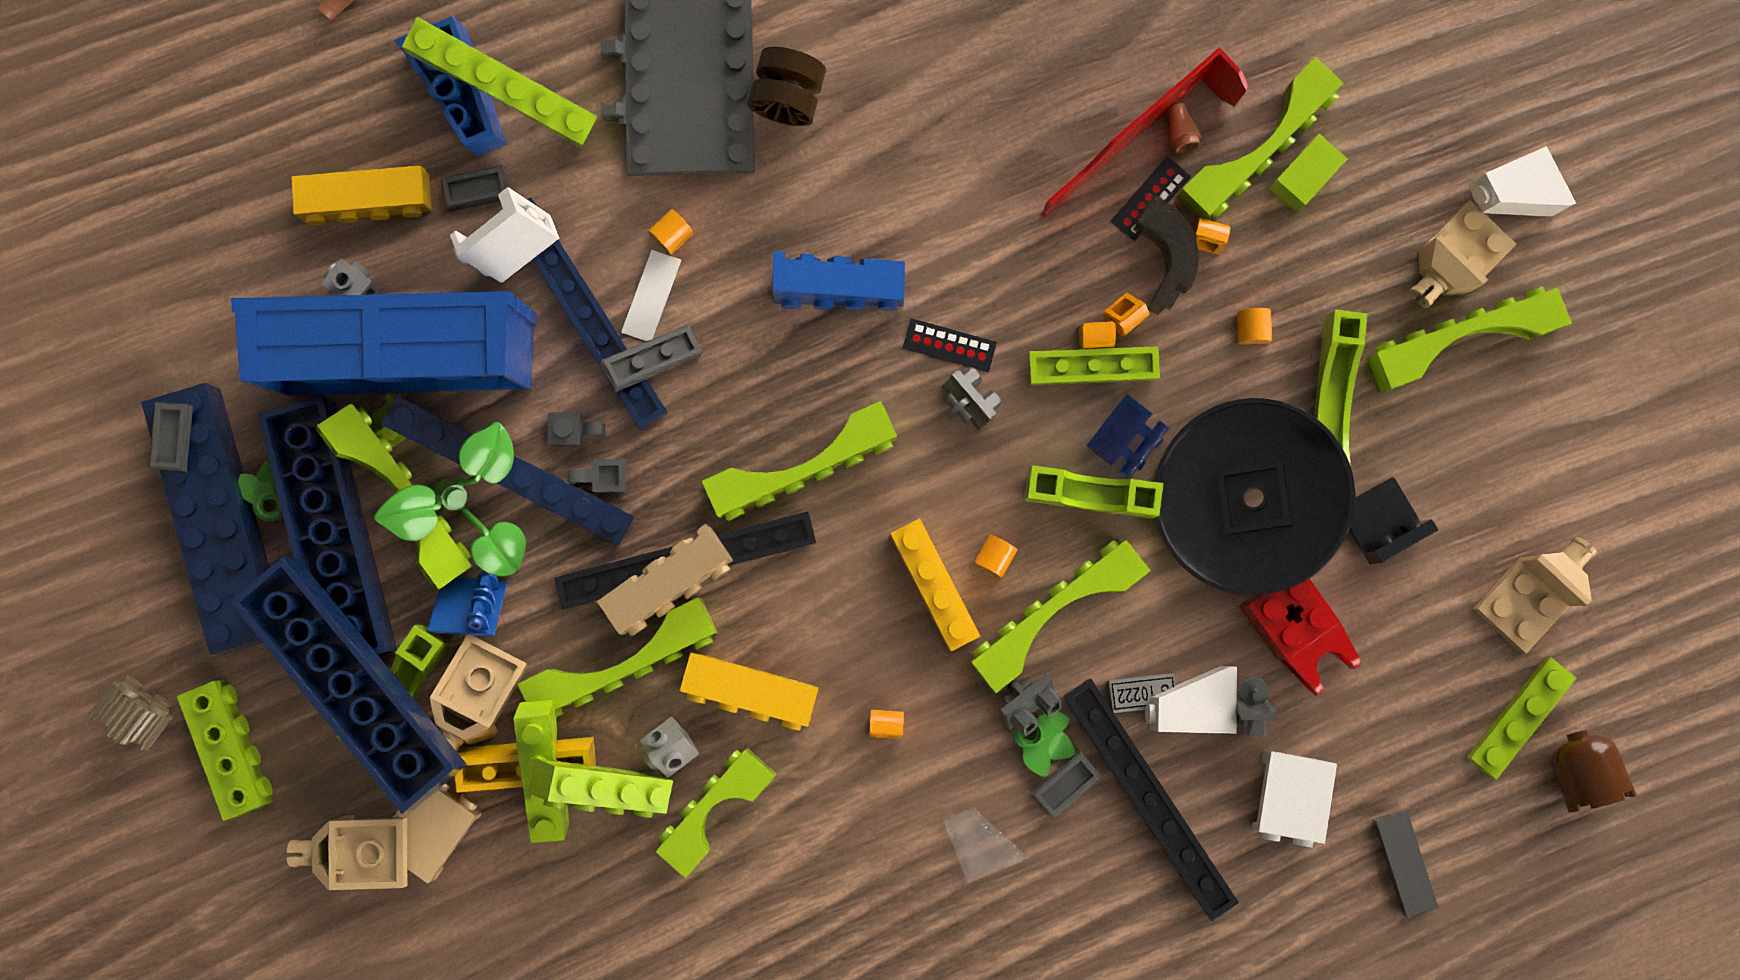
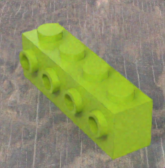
(225, 749)
(600, 787)

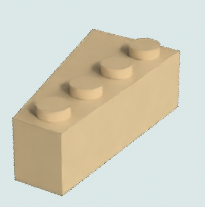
(666, 581)

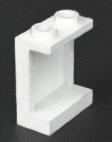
(507, 239)
(1295, 798)

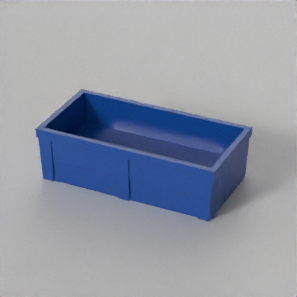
(385, 343)

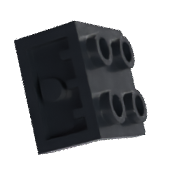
(1387, 522)

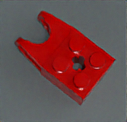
(1304, 638)

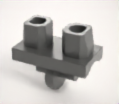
(966, 399)
(1025, 700)
(1254, 707)

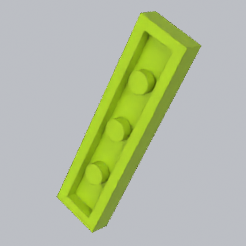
(1094, 365)
(1521, 717)

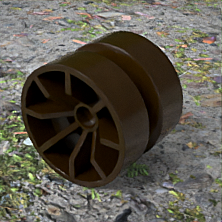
(786, 86)

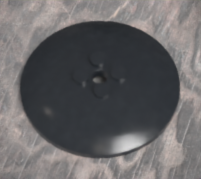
(1262, 448)

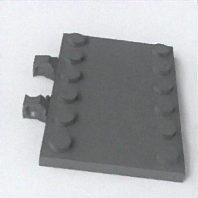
(685, 87)

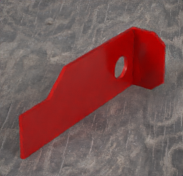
(1216, 71)

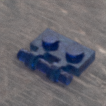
(1120, 429)

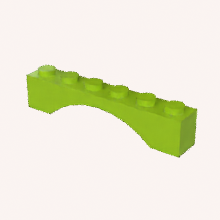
(498, 81)
(1215, 184)
(1528, 319)
(1338, 365)
(352, 439)
(737, 489)
(681, 628)
(1005, 657)

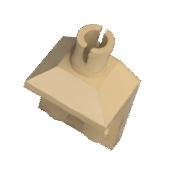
(1460, 255)
(1537, 594)
(474, 692)
(356, 853)

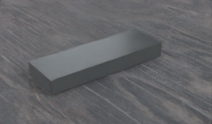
(651, 358)
(1405, 863)

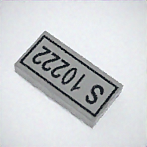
(1136, 692)

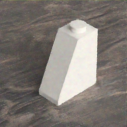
(1523, 187)
(1197, 705)

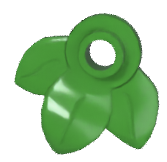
(259, 490)
(1046, 744)

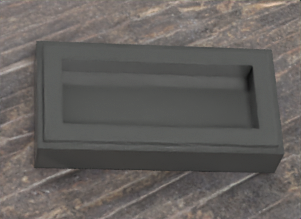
(474, 188)
(170, 436)
(1066, 784)

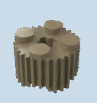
(132, 713)

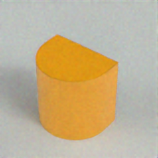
(671, 231)
(1211, 235)
(1126, 313)
(1254, 326)
(1097, 335)
(995, 556)
(886, 724)

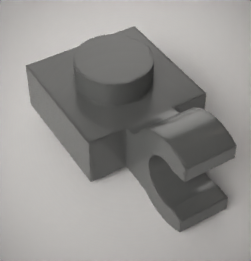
(569, 429)
(605, 476)

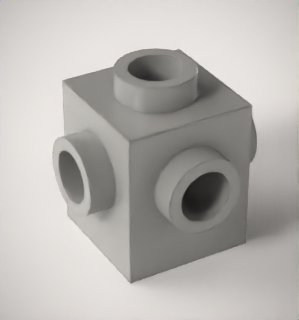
(349, 280)
(668, 748)

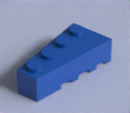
(465, 107)
(837, 282)

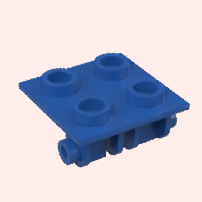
(469, 606)

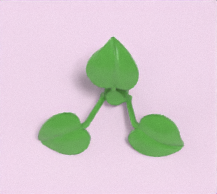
(412, 509)

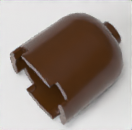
(1591, 771)

